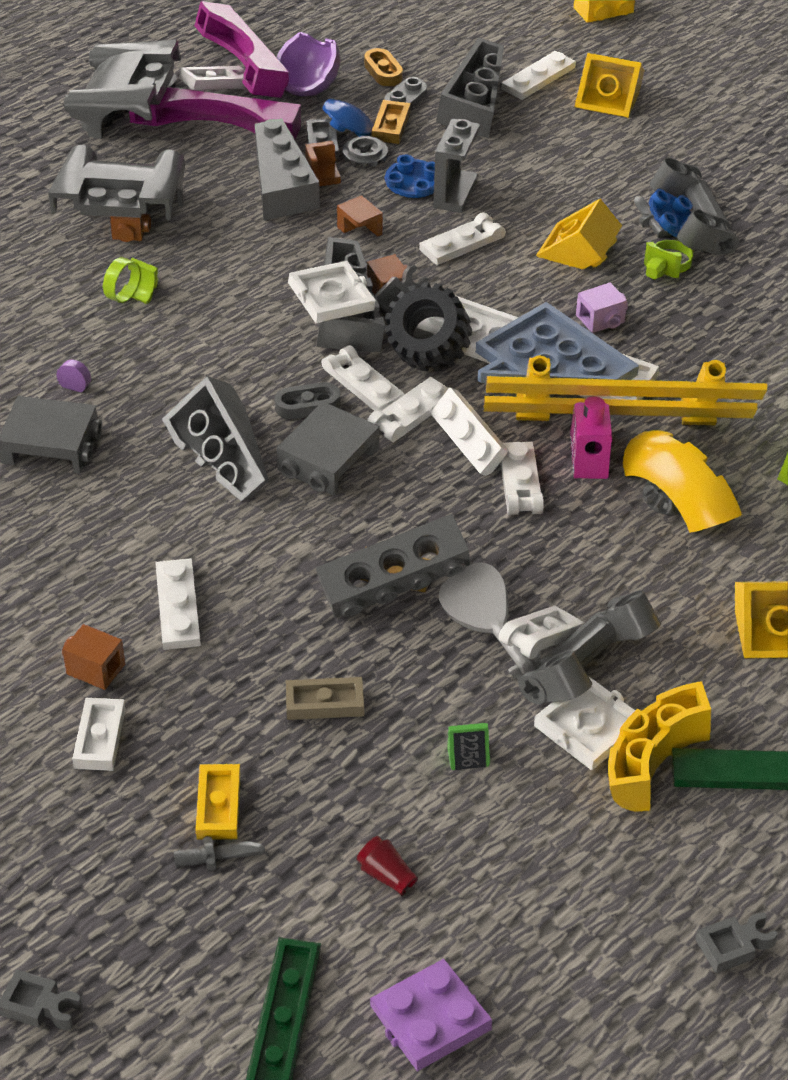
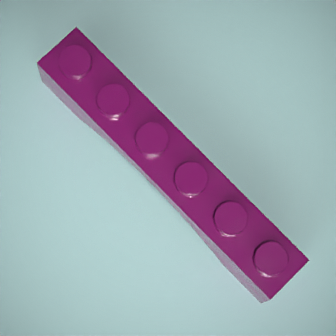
(263, 71)
(240, 111)

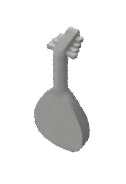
(480, 603)

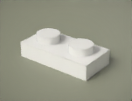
(99, 734)

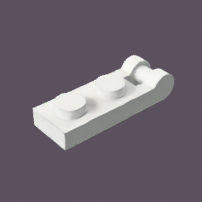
(213, 78)
(462, 239)
(361, 379)
(409, 409)
(521, 479)
(539, 630)

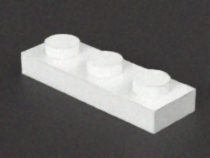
(538, 75)
(469, 432)
(177, 604)

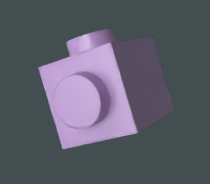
(601, 307)

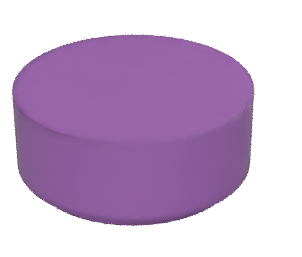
(73, 375)

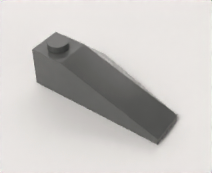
(220, 433)

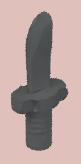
(648, 218)
(209, 854)

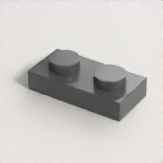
(321, 131)

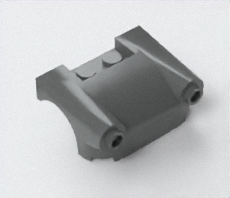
(124, 78)
(118, 187)

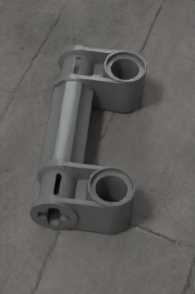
(707, 225)
(562, 671)

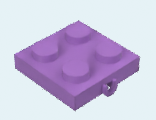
(430, 1014)

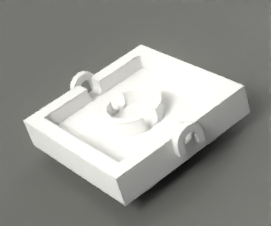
(331, 291)
(585, 724)

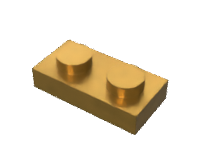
(391, 121)

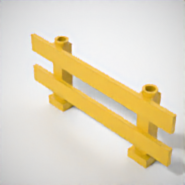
(696, 406)

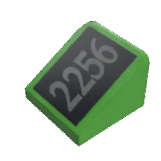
(468, 746)

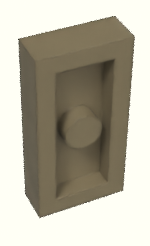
(324, 698)

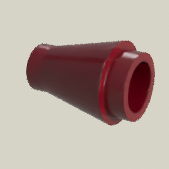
(386, 865)

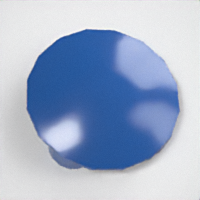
(348, 117)
(411, 177)
(670, 211)

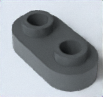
(408, 91)
(304, 399)

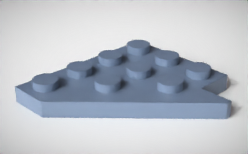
(550, 333)

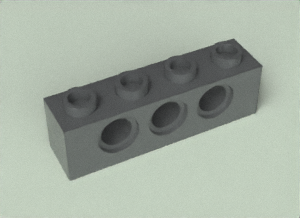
(403, 550)

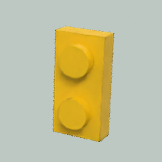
(218, 801)

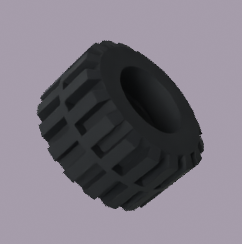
(414, 308)

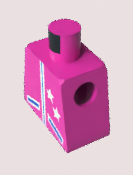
(591, 423)

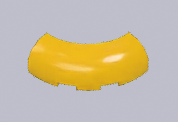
(683, 476)
(647, 739)

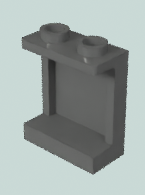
(451, 183)
(50, 430)
(326, 447)

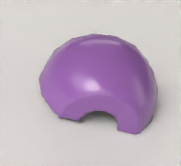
(310, 64)

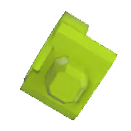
(665, 262)
(140, 285)

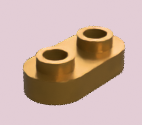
(383, 67)

